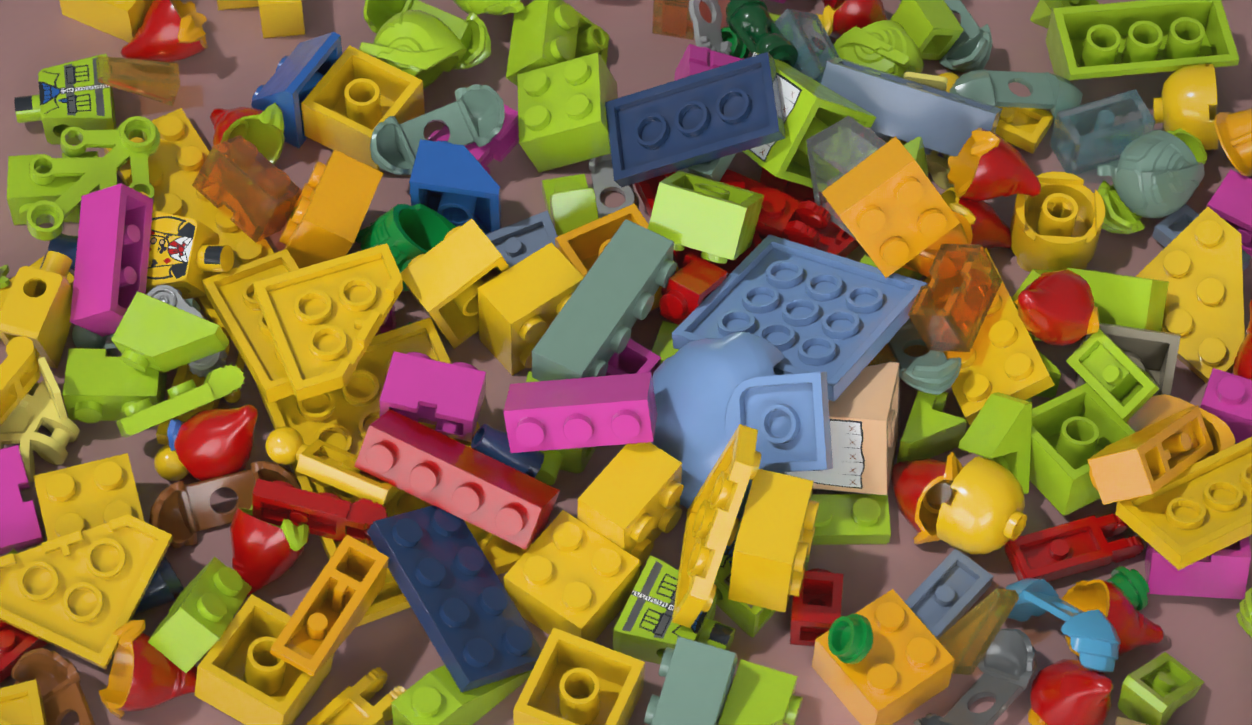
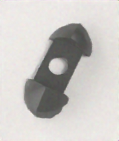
(1006, 673)

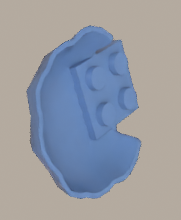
(731, 382)

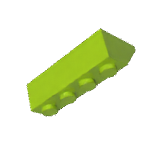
(1138, 38)

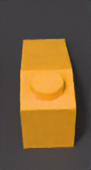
(1150, 457)
(332, 606)

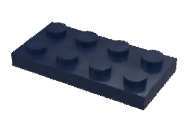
(695, 119)
(456, 596)

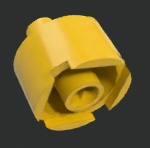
(1058, 225)

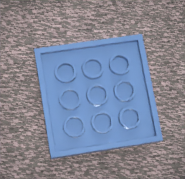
(810, 306)

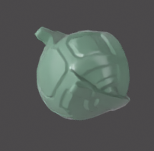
(1154, 174)

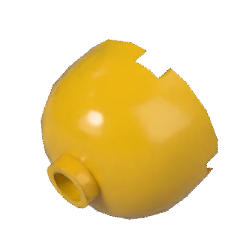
(1190, 103)
(984, 509)

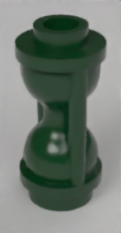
(752, 23)

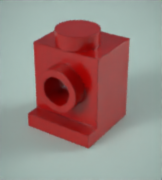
(689, 287)
(816, 606)

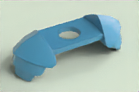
(1088, 631)

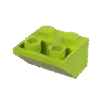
(551, 34)

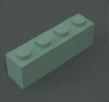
(605, 305)

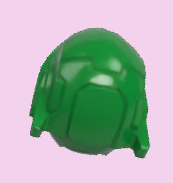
(407, 232)

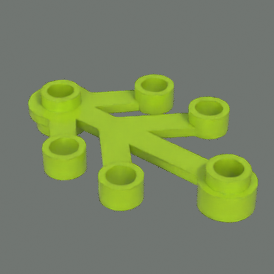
(95, 171)

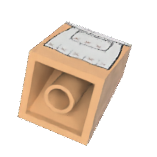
(862, 434)

